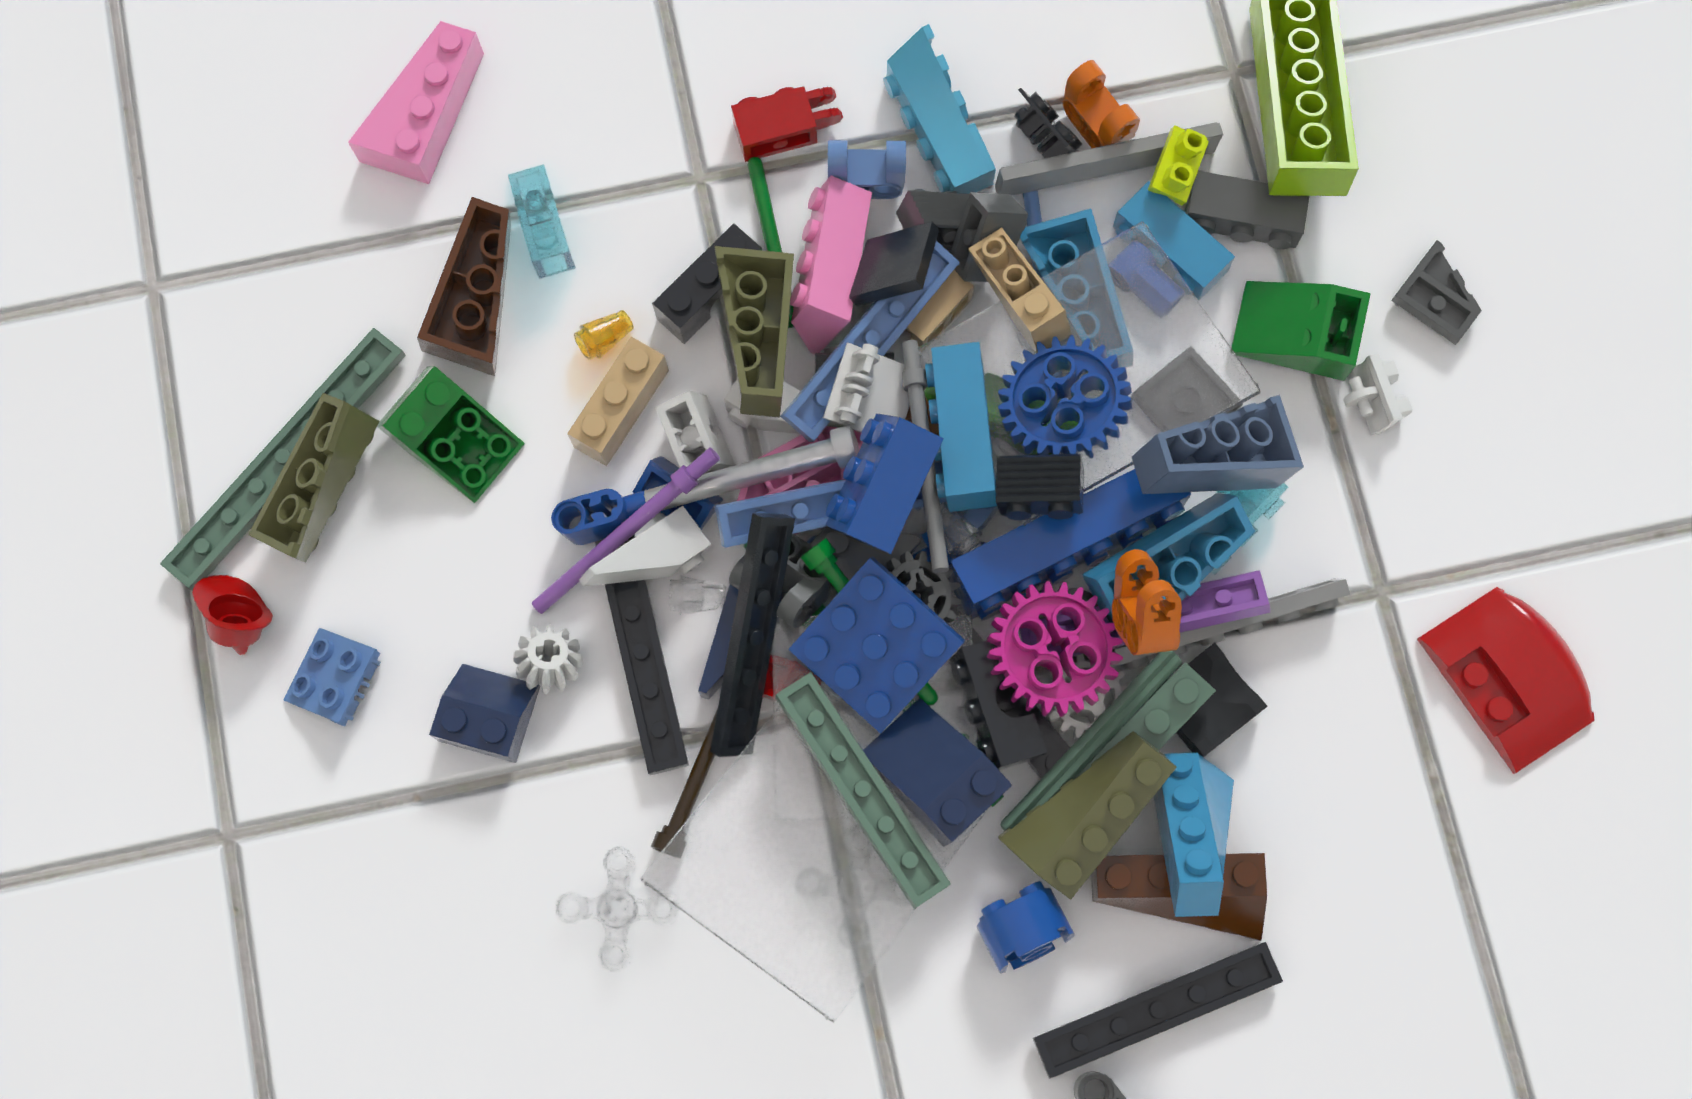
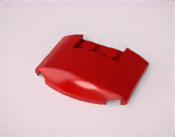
(1512, 676)

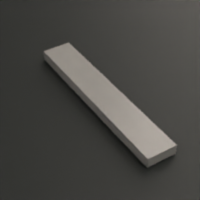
(1092, 162)

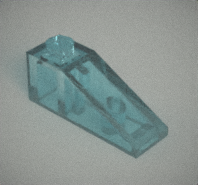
(541, 221)

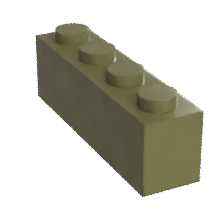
(757, 313)
(314, 477)
(1089, 815)

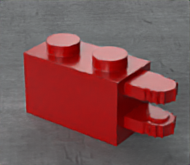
(782, 120)

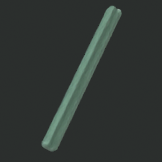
(1097, 735)

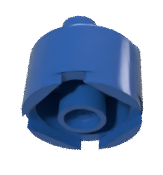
(1024, 927)

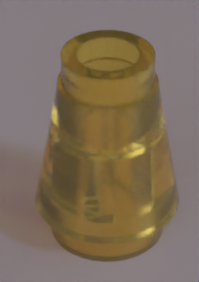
(602, 334)

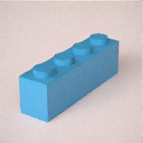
(964, 424)

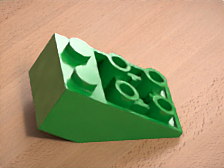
(1302, 326)
(450, 433)

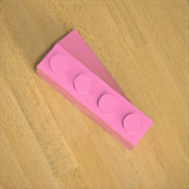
(829, 261)

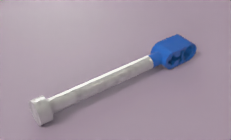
(614, 508)

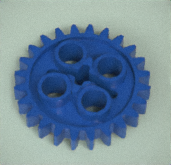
(1094, 416)

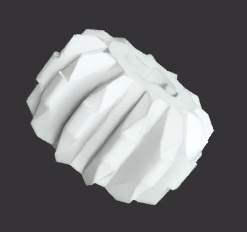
(533, 652)

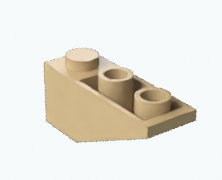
(1020, 290)

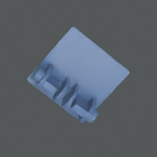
(332, 676)

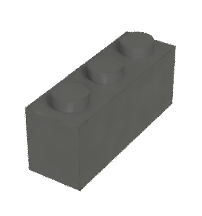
(1246, 210)

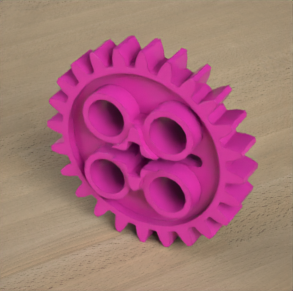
(1089, 637)

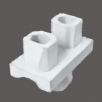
(1374, 395)

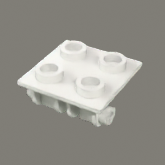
(866, 386)

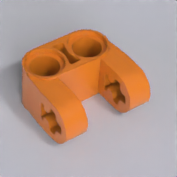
(1095, 110)
(1139, 611)

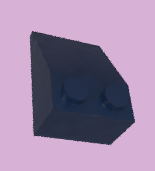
(936, 771)

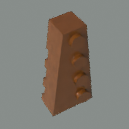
(469, 297)

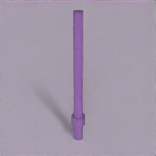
(682, 481)

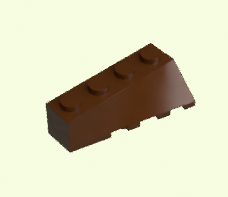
(1143, 886)

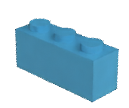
(1188, 246)

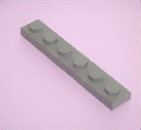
(1283, 607)

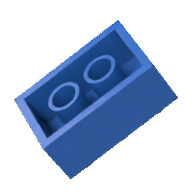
(883, 481)

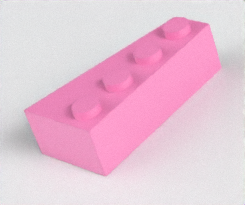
(421, 106)

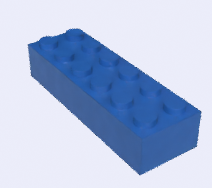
(1053, 547)

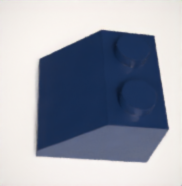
(485, 713)

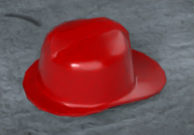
(231, 611)

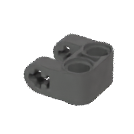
(804, 588)

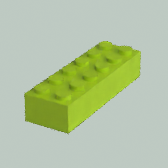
(1303, 97)

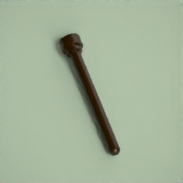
(689, 794)

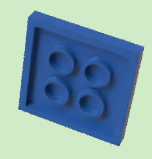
(876, 644)

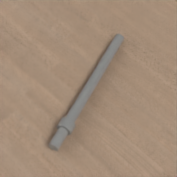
(914, 383)

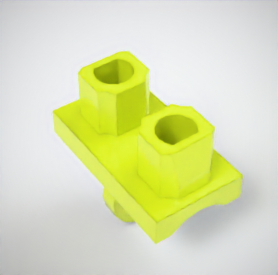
(1178, 164)

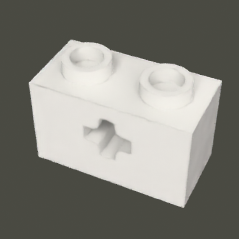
(693, 429)

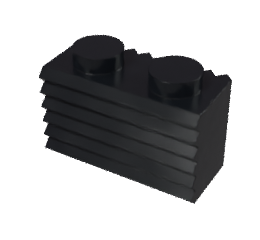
(1040, 485)

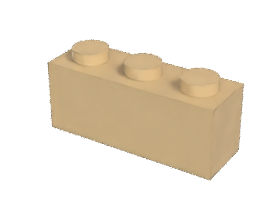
(618, 401)

